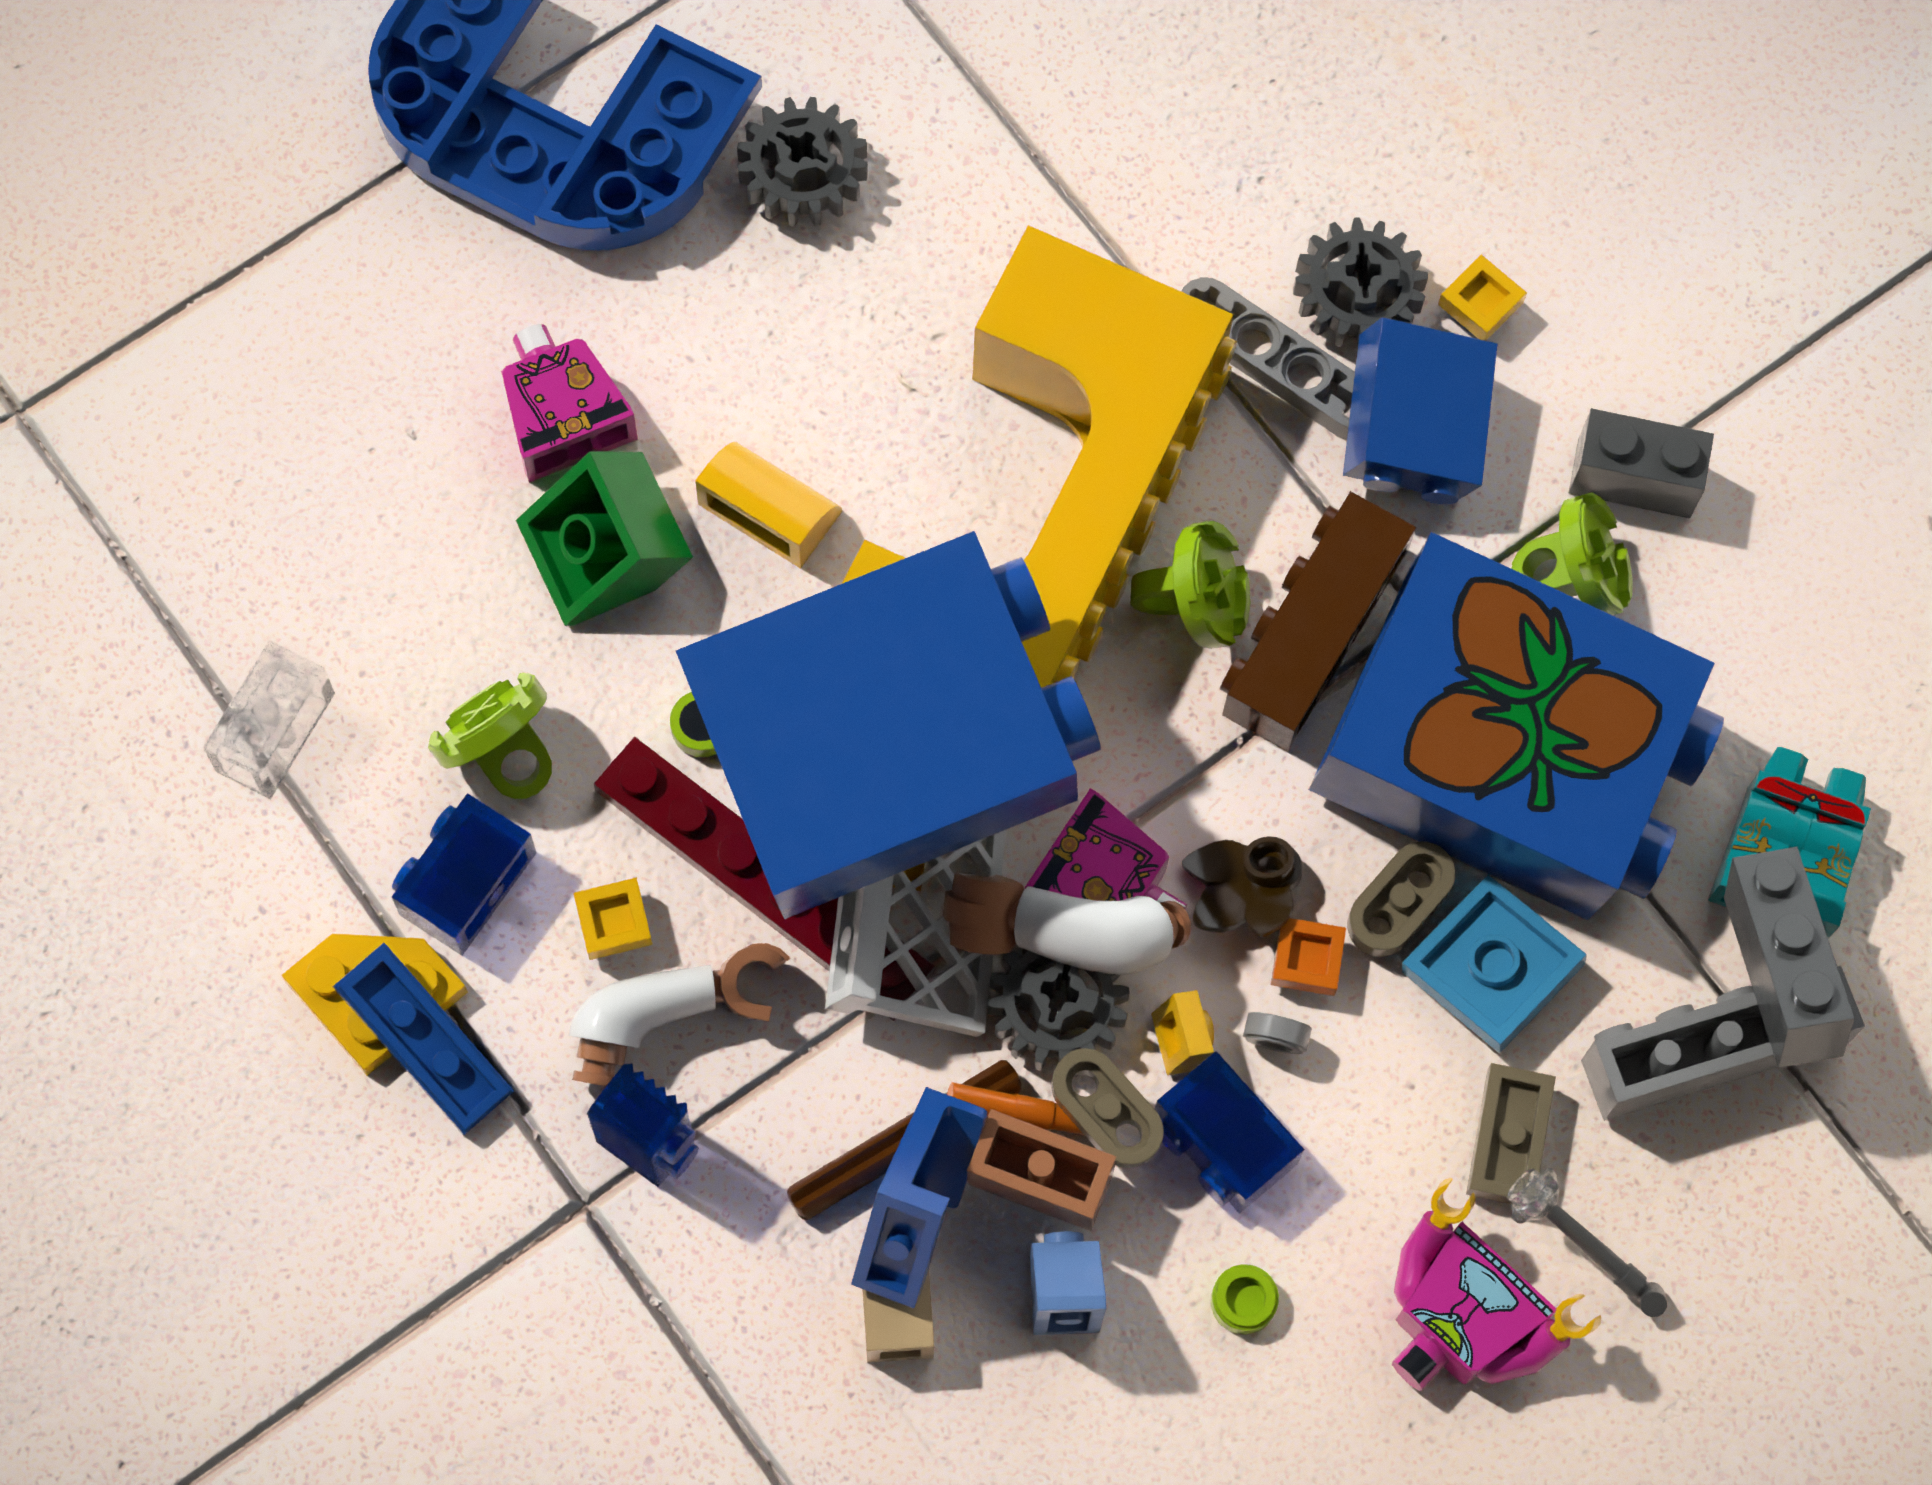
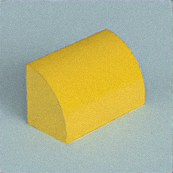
(765, 503)

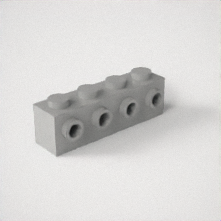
(1683, 1052)

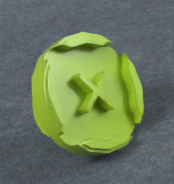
(1585, 556)
(1199, 586)
(491, 728)

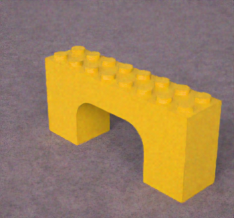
(1132, 380)

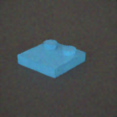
(1494, 963)

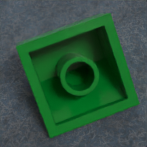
(603, 535)

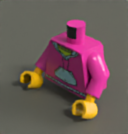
(1472, 1306)

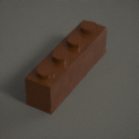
(1317, 620)

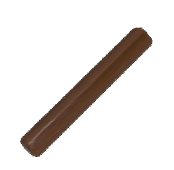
(874, 1155)

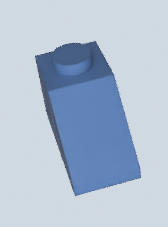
(1067, 1285)

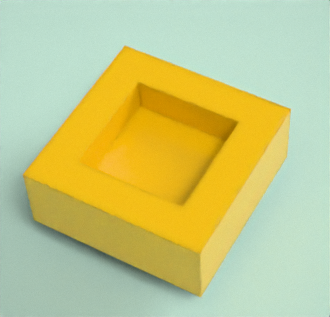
(1482, 298)
(612, 918)
(1183, 1032)

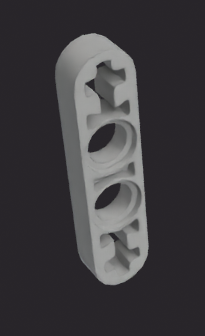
(1286, 350)

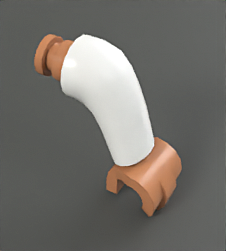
(1089, 934)
(632, 1007)

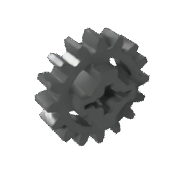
(804, 168)
(1335, 292)
(1033, 995)

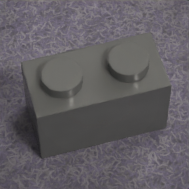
(1641, 463)

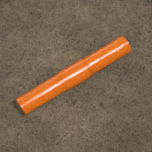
(1028, 1109)

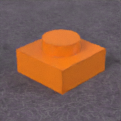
(1308, 956)

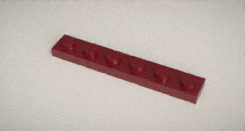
(721, 849)

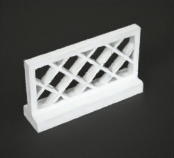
(864, 931)

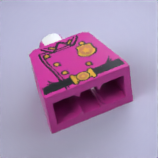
(562, 403)
(1103, 857)

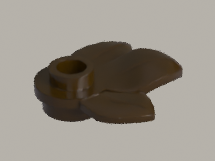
(1238, 887)

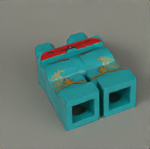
(1821, 824)

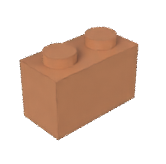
(1041, 1169)

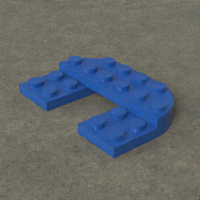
(532, 164)

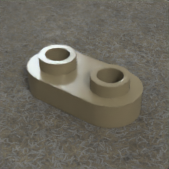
(1399, 901)
(1111, 1106)

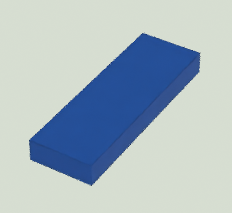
(423, 1038)

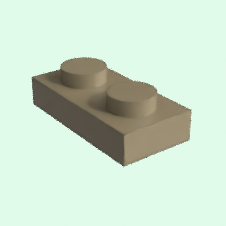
(1509, 1130)

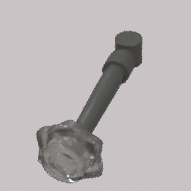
(1537, 1197)

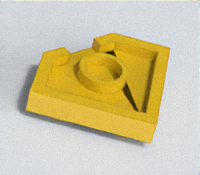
(335, 957)

